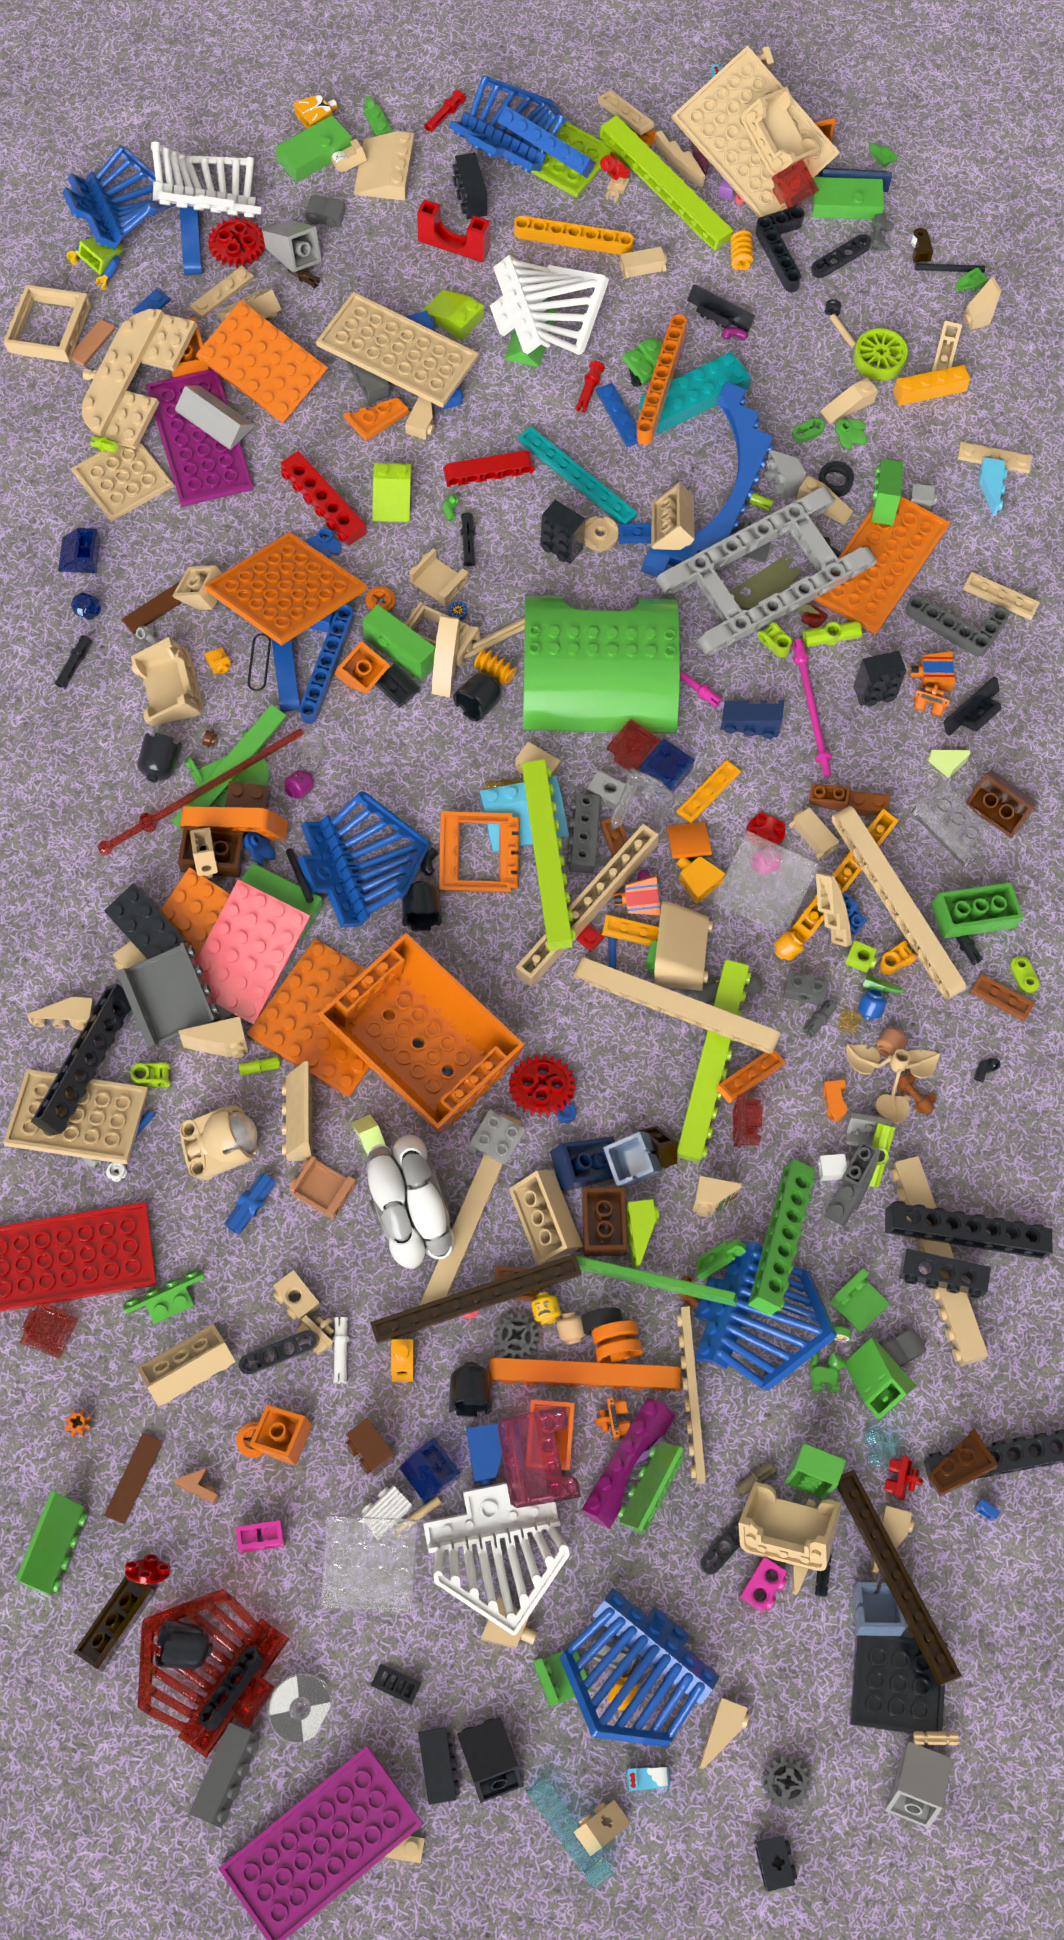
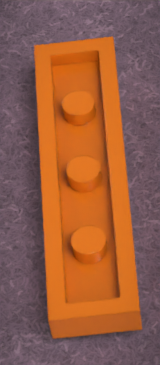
(750, 1075)

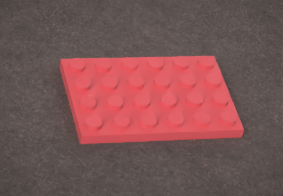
(249, 949)

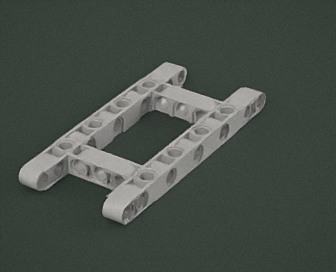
(749, 540)

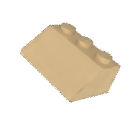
(261, 301)

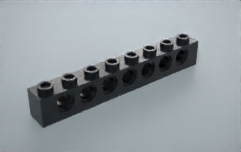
(46, 1116)
(897, 1224)
(1021, 1448)

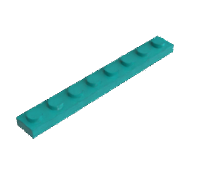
(577, 476)

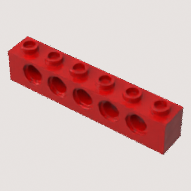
(296, 465)

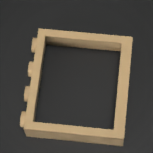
(73, 330)

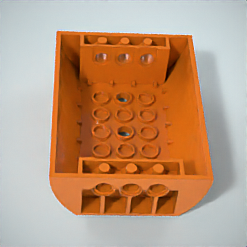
(428, 1008)

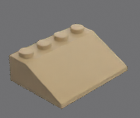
(386, 167)
(298, 1114)

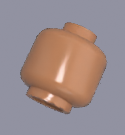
(890, 1041)

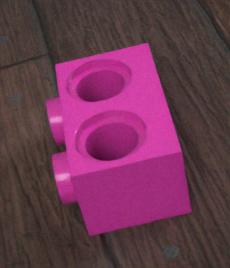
(260, 1536)
(759, 1582)

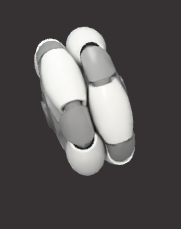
(409, 1202)

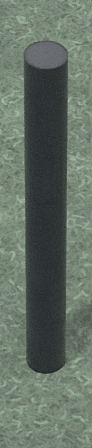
(948, 267)
(299, 875)

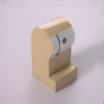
(349, 157)

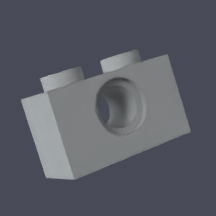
(602, 782)

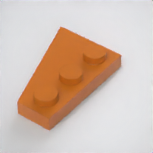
(376, 419)

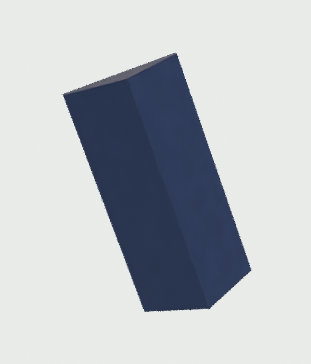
(858, 173)

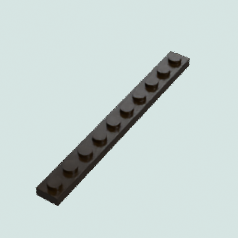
(475, 1299)
(898, 1579)

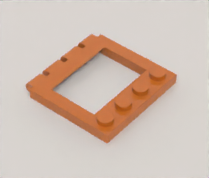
(450, 850)

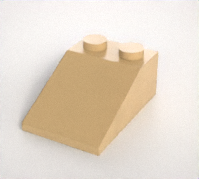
(218, 1038)

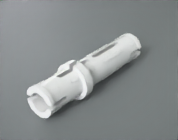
(340, 1350)

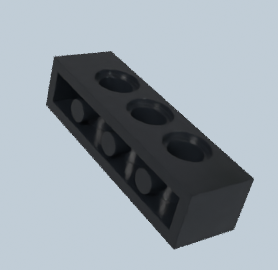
(978, 1274)

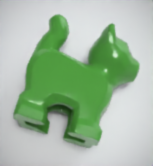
(826, 1375)

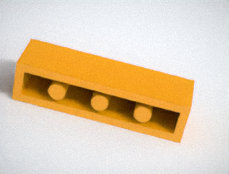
(931, 385)

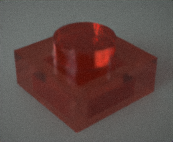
(814, 620)

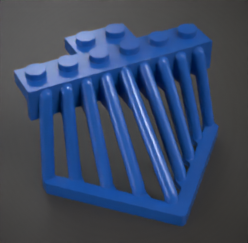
(498, 141)
(94, 204)
(332, 872)
(726, 1322)
(659, 1644)

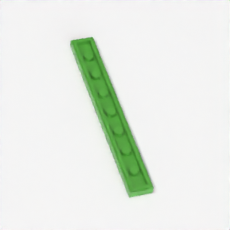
(246, 748)
(657, 1281)

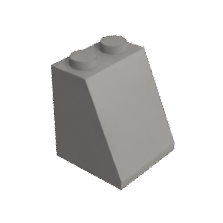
(293, 244)
(919, 1784)

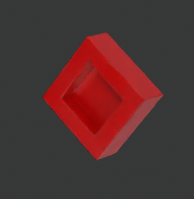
(590, 938)

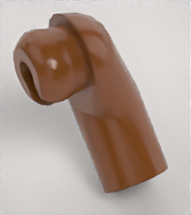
(689, 1300)

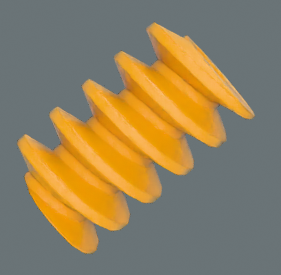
(741, 250)
(495, 668)

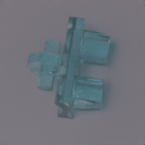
(877, 1438)

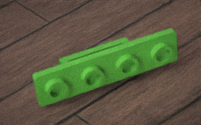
(166, 1300)

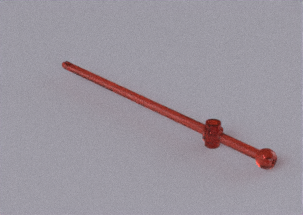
(148, 822)

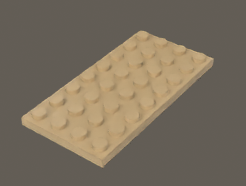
(397, 349)

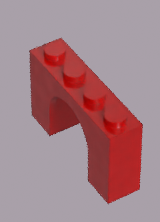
(433, 232)

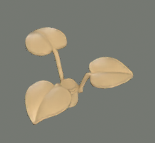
(921, 1065)

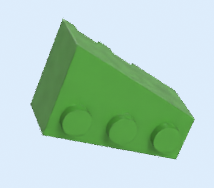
(887, 491)

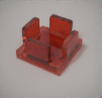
(794, 185)
(632, 745)
(746, 1120)
(48, 1330)

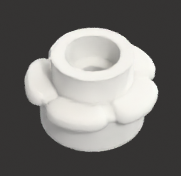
(116, 1177)

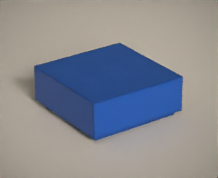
(987, 1510)

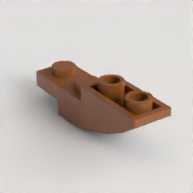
(840, 797)

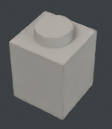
(923, 495)

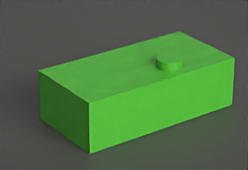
(312, 148)
(847, 198)
(399, 642)
(283, 891)
(977, 910)
(814, 1471)

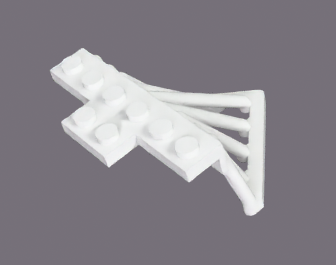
(197, 197)
(523, 306)
(489, 1519)

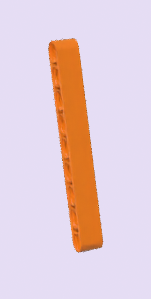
(661, 379)
(585, 1373)

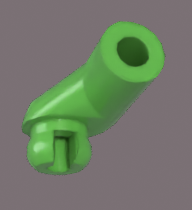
(449, 506)

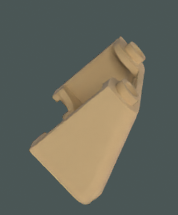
(776, 133)
(168, 682)
(681, 948)
(788, 1529)

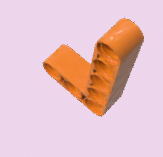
(236, 819)

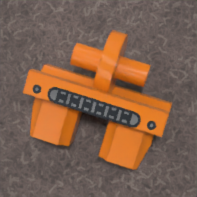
(939, 703)
(615, 1408)

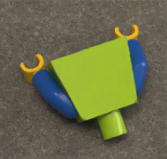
(100, 258)

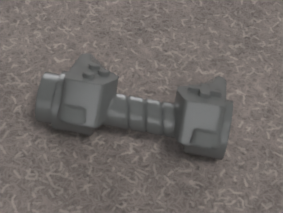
(880, 224)

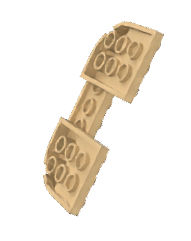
(145, 339)

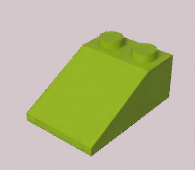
(455, 313)
(391, 492)
(640, 1220)

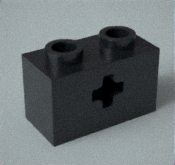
(773, 1878)

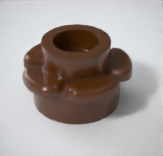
(209, 738)

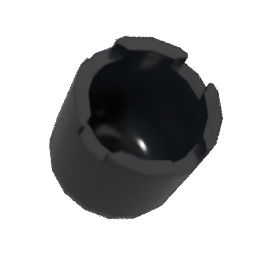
(478, 696)
(158, 757)
(421, 907)
(470, 1390)
(182, 1645)

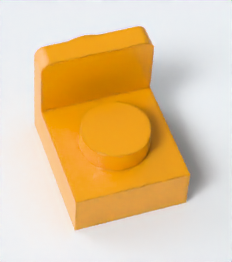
(218, 661)

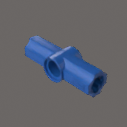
(249, 1203)

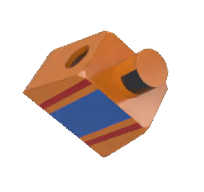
(935, 669)

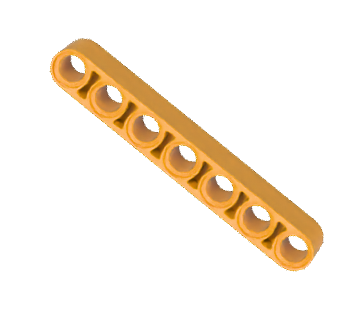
(573, 235)

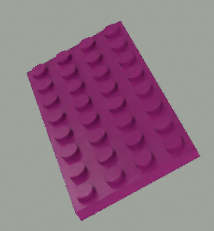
(197, 461)
(321, 1846)

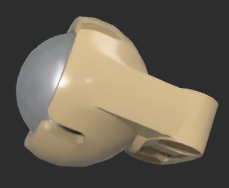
(218, 1142)

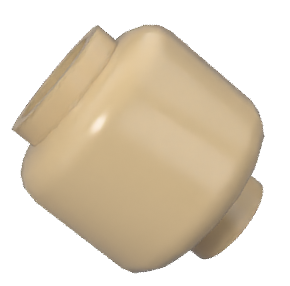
(570, 1328)

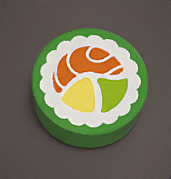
(843, 1334)

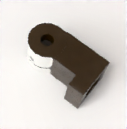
(923, 248)

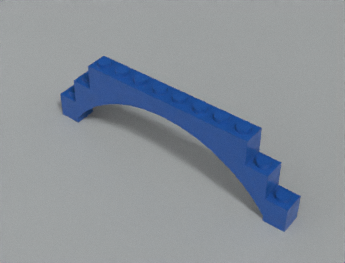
(751, 452)

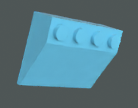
(513, 800)

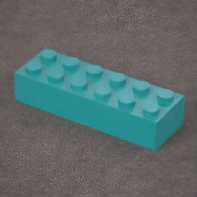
(699, 390)

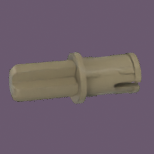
(759, 1476)

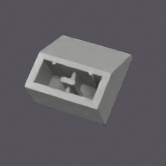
(787, 474)

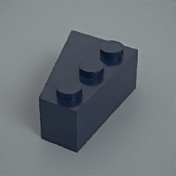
(752, 718)

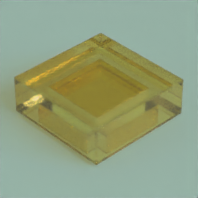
(849, 1021)

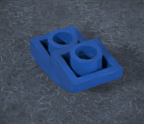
(855, 918)

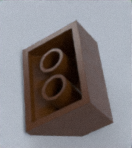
(1001, 803)

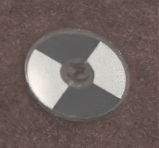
(287, 1697)

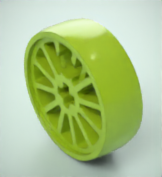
(880, 354)

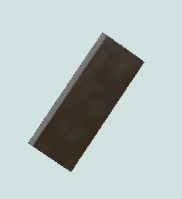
(114, 1623)

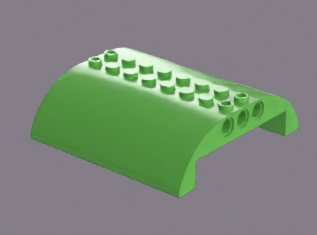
(601, 666)

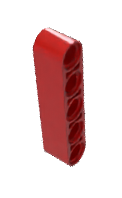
(488, 468)

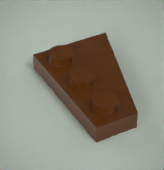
(963, 1465)

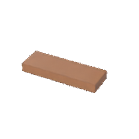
(92, 342)

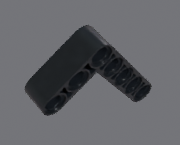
(768, 233)

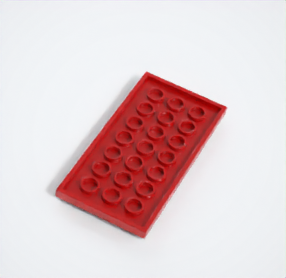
(75, 1256)

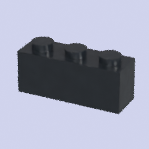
(438, 1766)

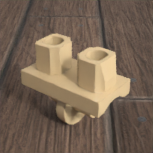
(325, 1342)

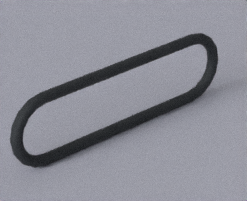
(267, 662)

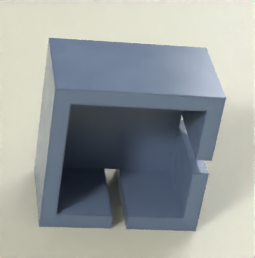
(632, 1159)
(877, 1612)

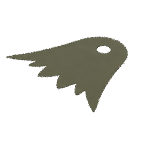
(768, 582)

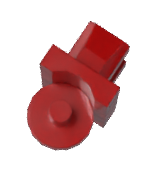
(614, 166)
(903, 1468)

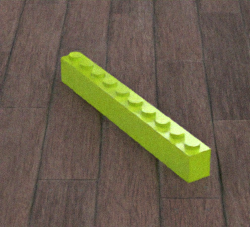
(666, 183)
(547, 857)
(711, 1067)

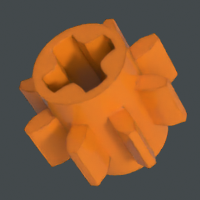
(75, 1417)

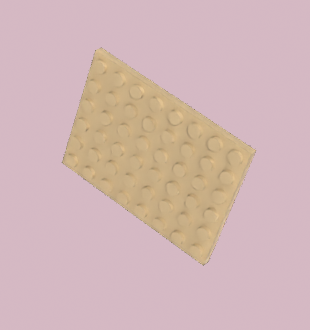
(717, 130)

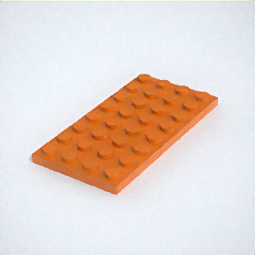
(899, 556)

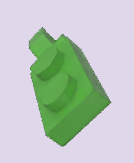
(376, 117)
(719, 1257)

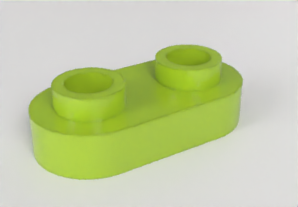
(1024, 974)

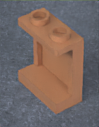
(322, 1187)

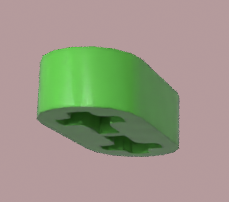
(808, 430)

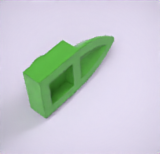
(883, 155)
(971, 280)
(876, 983)

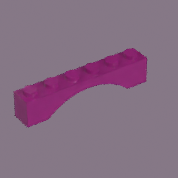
(606, 1498)

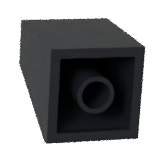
(490, 1759)

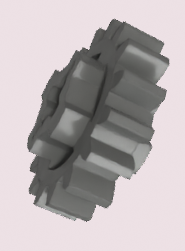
(508, 1342)
(784, 1794)

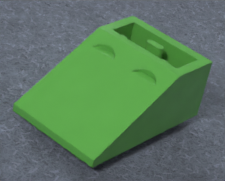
(878, 1378)

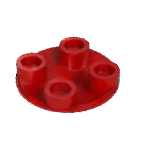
(767, 828)
(147, 1571)

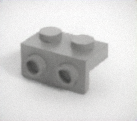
(862, 1128)

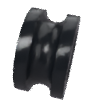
(832, 307)

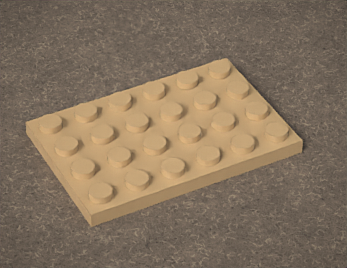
(99, 1128)

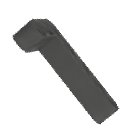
(956, 626)

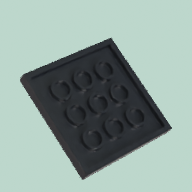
(894, 1686)

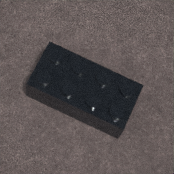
(144, 922)

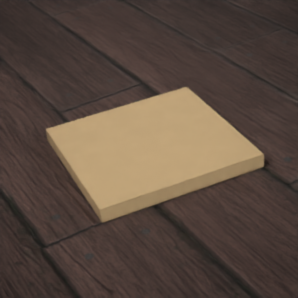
(122, 479)

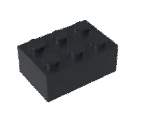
(470, 185)
(562, 532)
(879, 678)

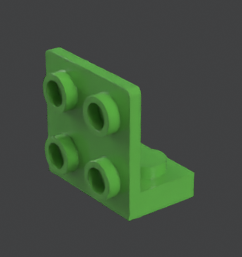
(859, 1302)
(554, 1679)

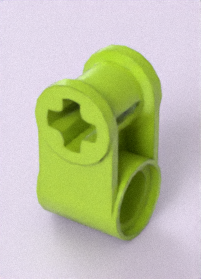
(773, 638)
(153, 1074)

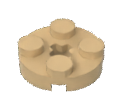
(604, 542)

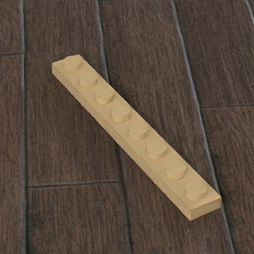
(691, 1404)

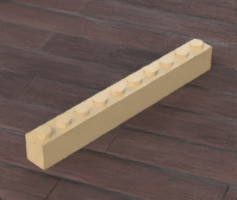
(592, 900)
(954, 1308)

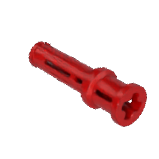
(449, 106)
(591, 379)

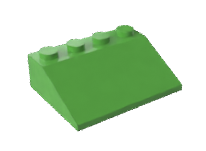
(652, 1487)
(52, 1544)

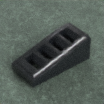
(413, 1692)

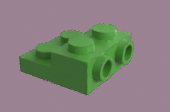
(643, 359)

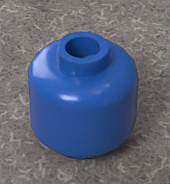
(872, 1004)

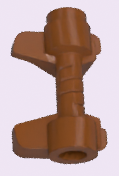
(923, 1104)

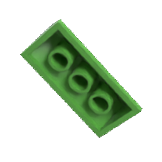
(515, 351)

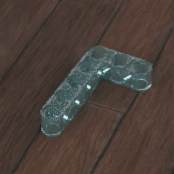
(563, 1825)

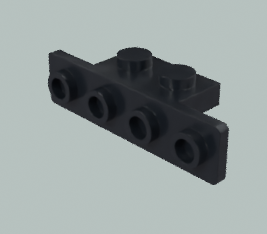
(719, 310)
(976, 710)

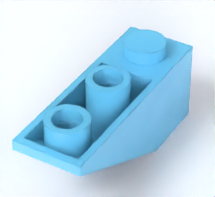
(991, 482)

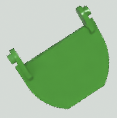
(254, 774)

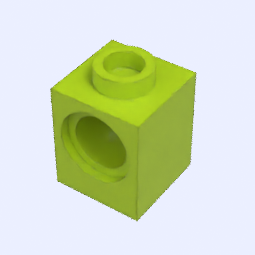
(864, 950)

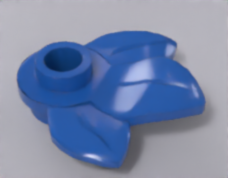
(325, 546)
(259, 847)

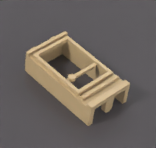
(466, 632)

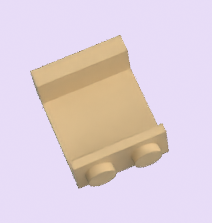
(437, 578)

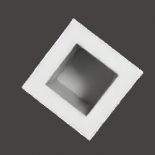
(832, 1167)

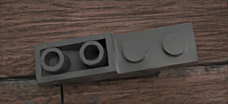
(855, 1184)

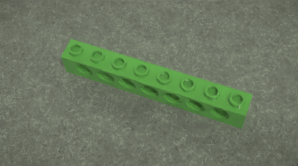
(782, 1237)

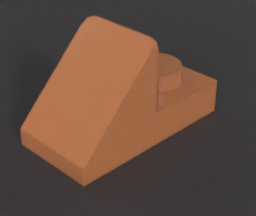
(192, 1484)

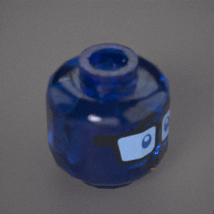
(86, 606)

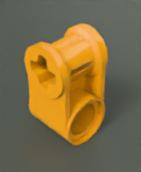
(900, 957)

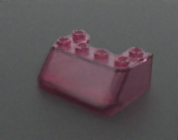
(533, 1458)

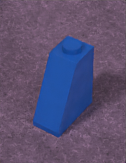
(484, 1453)

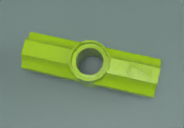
(822, 635)
(881, 1140)

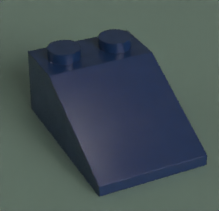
(582, 1163)

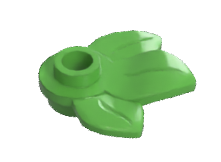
(852, 434)

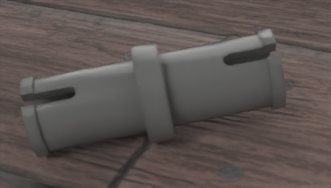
(819, 1018)

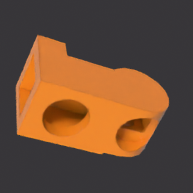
(834, 1102)

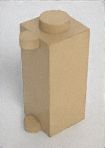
(643, 262)
(814, 833)

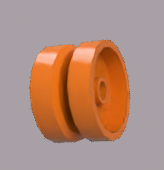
(617, 1341)

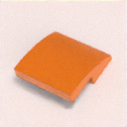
(688, 840)

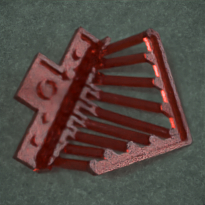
(250, 1702)

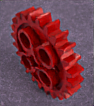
(228, 249)
(554, 1097)

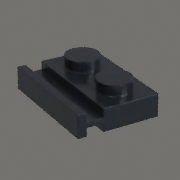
(397, 686)

